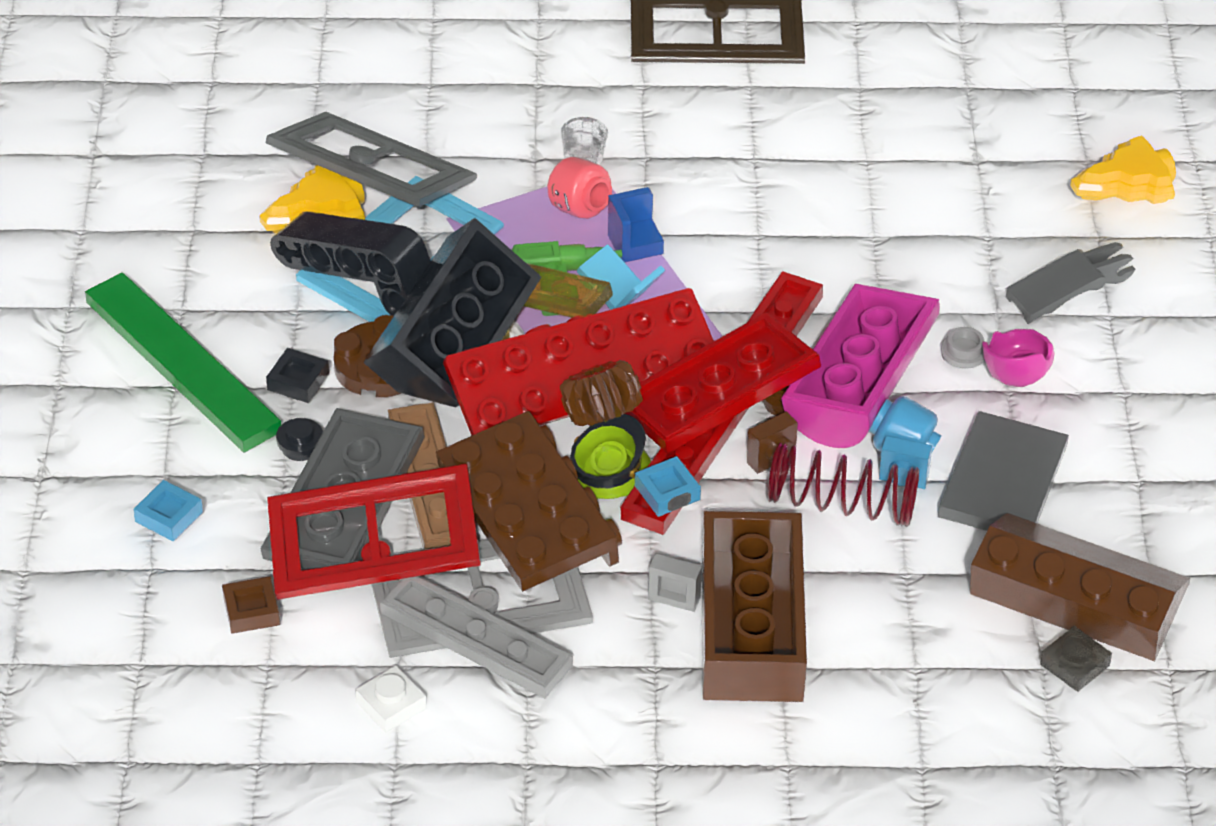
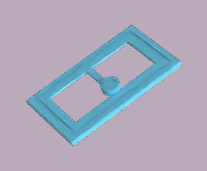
(361, 301)

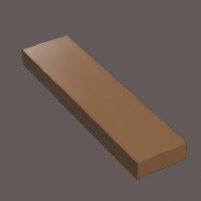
(429, 509)

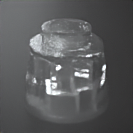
(584, 139)

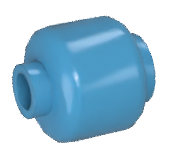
(905, 421)

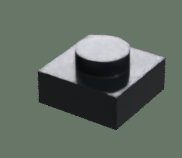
(297, 375)

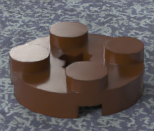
(351, 351)

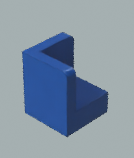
(632, 225)

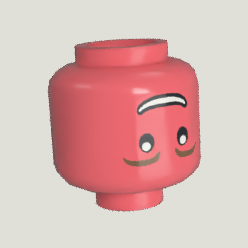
(579, 187)

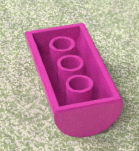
(861, 363)

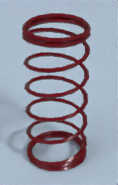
(783, 461)

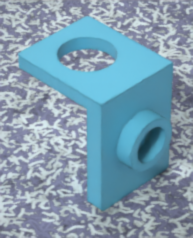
(624, 283)

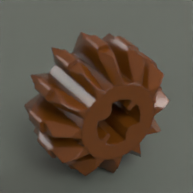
(601, 393)

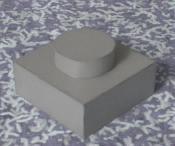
(675, 582)

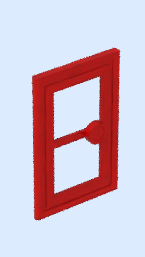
(377, 562)

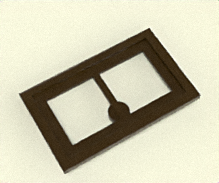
(788, 52)

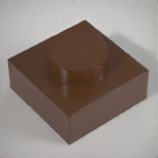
(766, 436)
(250, 605)

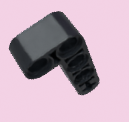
(355, 249)

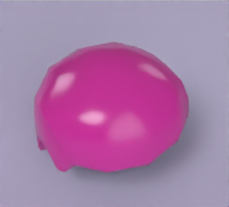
(1018, 356)

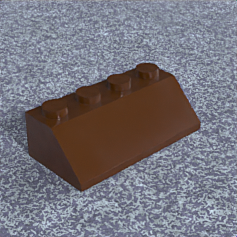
(1077, 585)

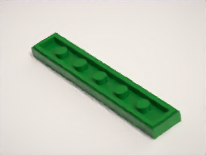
(183, 362)

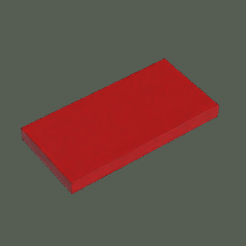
(721, 381)

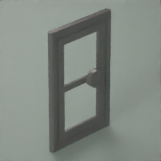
(293, 141)

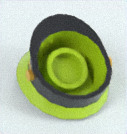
(610, 456)

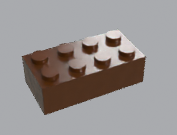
(753, 607)

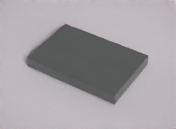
(1002, 471)

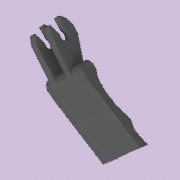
(1067, 278)

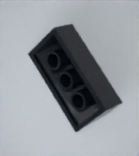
(456, 305)

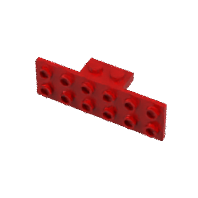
(528, 369)

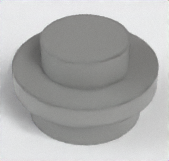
(963, 347)

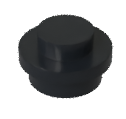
(298, 438)

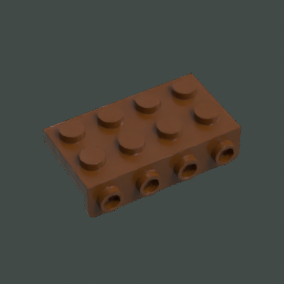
(532, 501)

